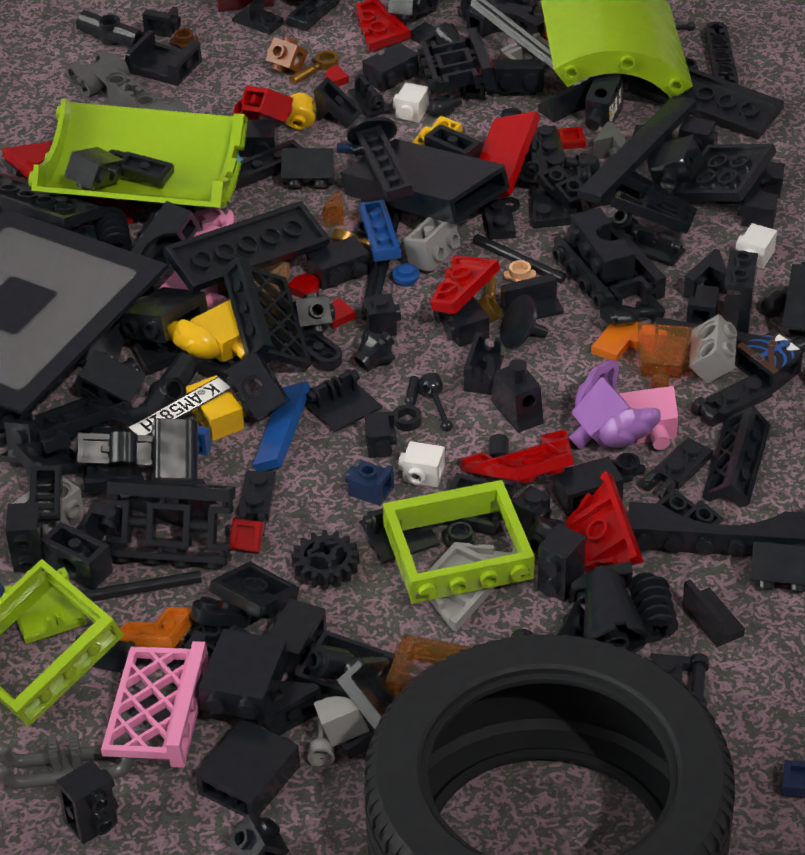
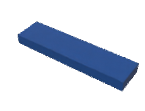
(379, 230)
(281, 429)

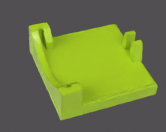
(49, 615)

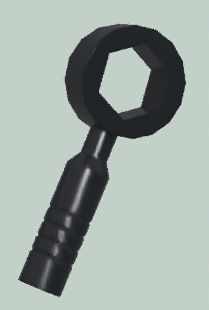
(409, 408)

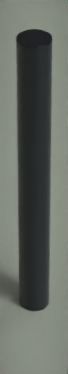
(513, 255)
(143, 586)

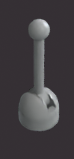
(321, 748)

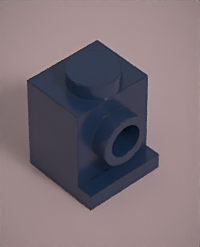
(370, 482)

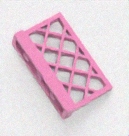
(183, 711)

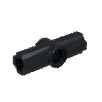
(108, 29)
(173, 382)

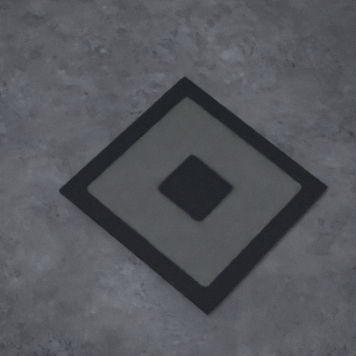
(58, 301)

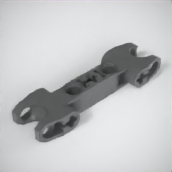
(113, 81)

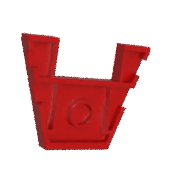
(526, 464)

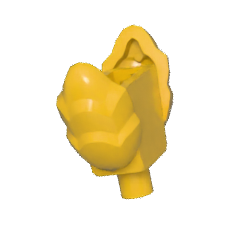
(209, 334)

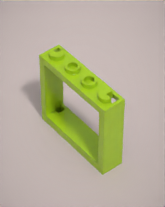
(452, 506)
(72, 662)

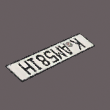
(182, 405)

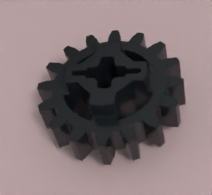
(325, 559)

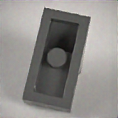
(608, 141)

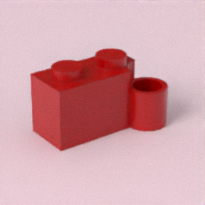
(264, 103)

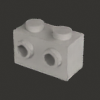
(431, 244)

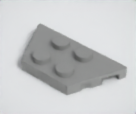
(459, 608)

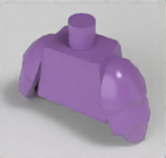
(606, 414)

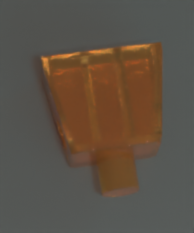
(662, 352)

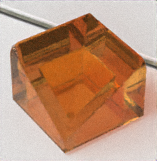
(333, 211)

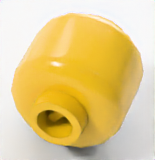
(303, 111)

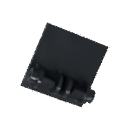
(341, 400)
(416, 538)

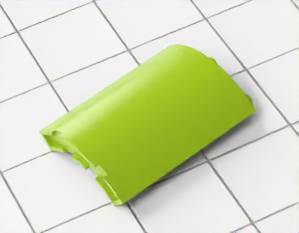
(616, 38)
(197, 144)

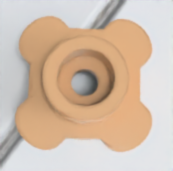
(519, 271)

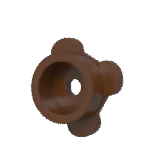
(183, 37)

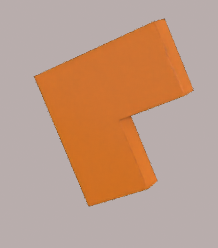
(615, 341)
(163, 633)

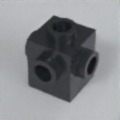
(314, 312)
(257, 837)

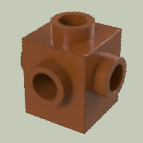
(286, 55)

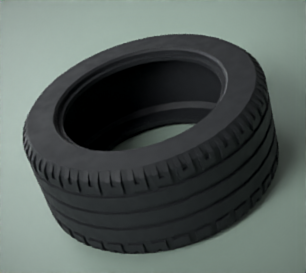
(549, 703)

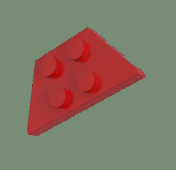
(606, 527)

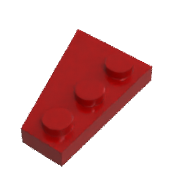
(379, 26)

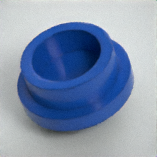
(406, 274)

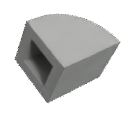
(340, 719)

